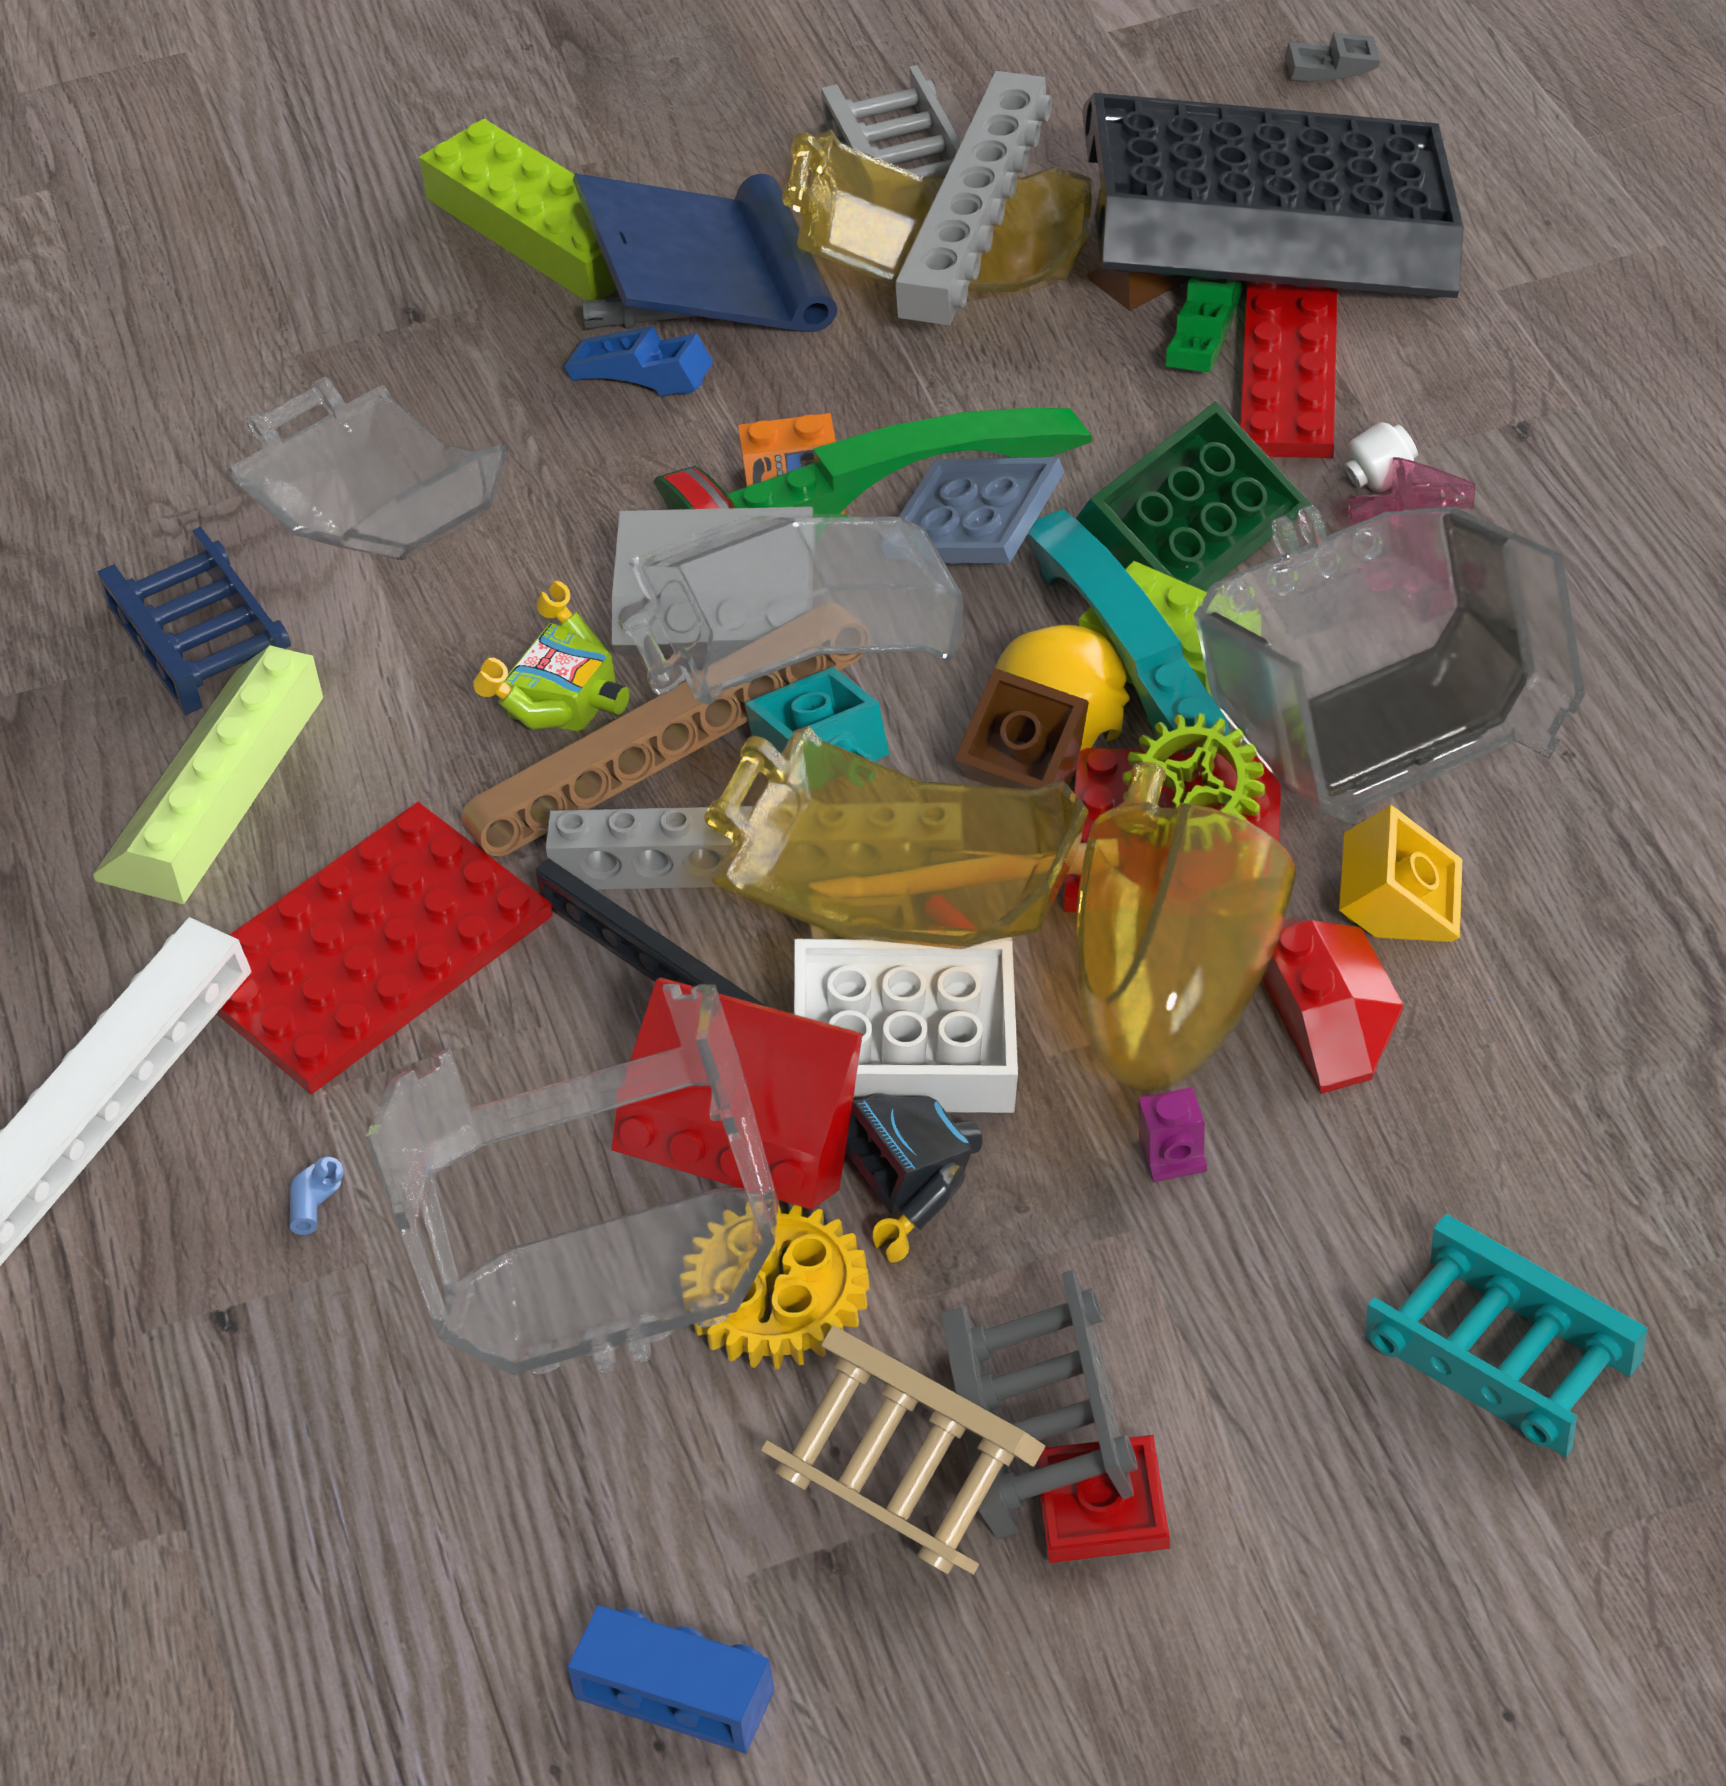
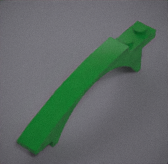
(856, 463)

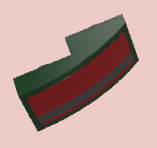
(691, 490)

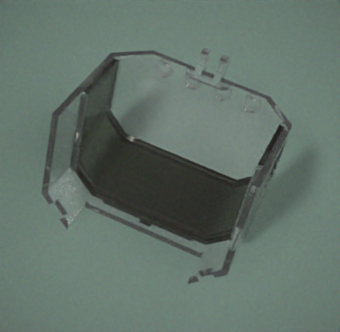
(1391, 652)

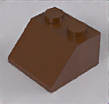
(1022, 734)

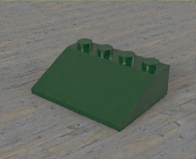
(1194, 502)

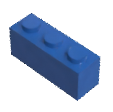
(672, 1677)

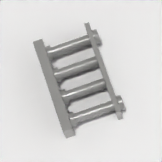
(842, 117)

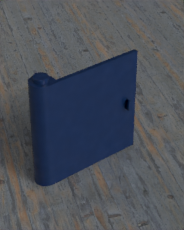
(708, 252)

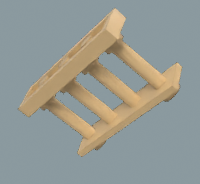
(950, 1419)

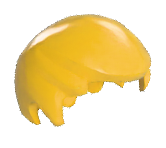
(1078, 664)

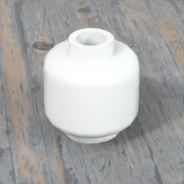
(1373, 454)

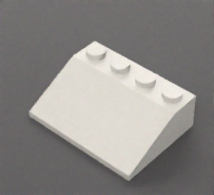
(927, 1016)

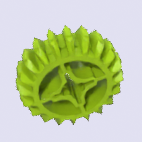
(1208, 744)

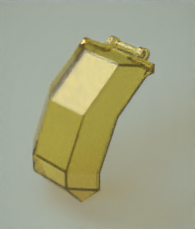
(872, 211)
(890, 852)

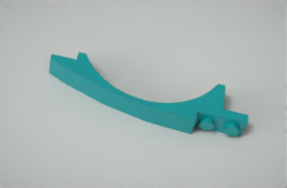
(1131, 620)

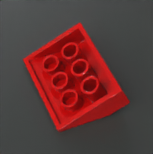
(799, 1090)

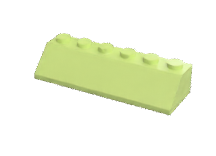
(214, 777)

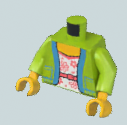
(560, 677)

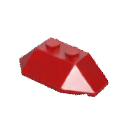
(1332, 1000)

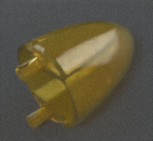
(1173, 931)

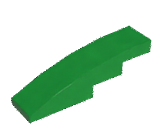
(1203, 323)

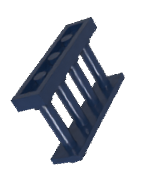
(166, 650)

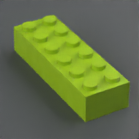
(519, 204)

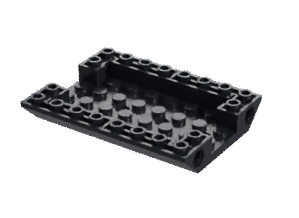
(1273, 196)

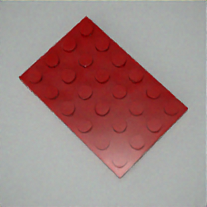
(374, 944)

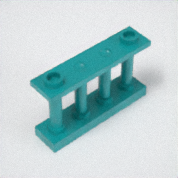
(1529, 1290)

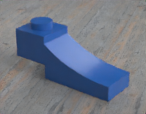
(643, 359)

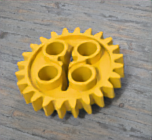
(821, 1279)

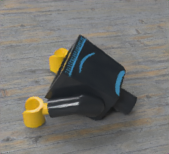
(909, 1159)

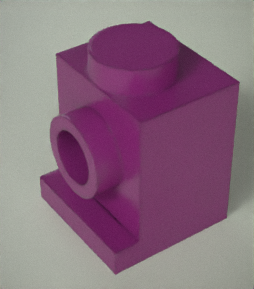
(1172, 1134)

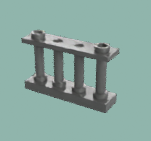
(968, 1353)

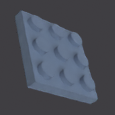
(982, 505)

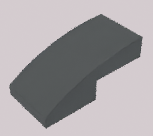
(1343, 58)

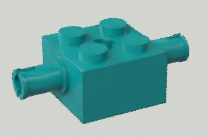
(829, 706)

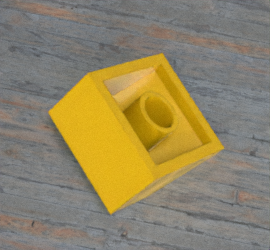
(1400, 880)

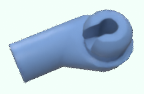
(310, 1190)

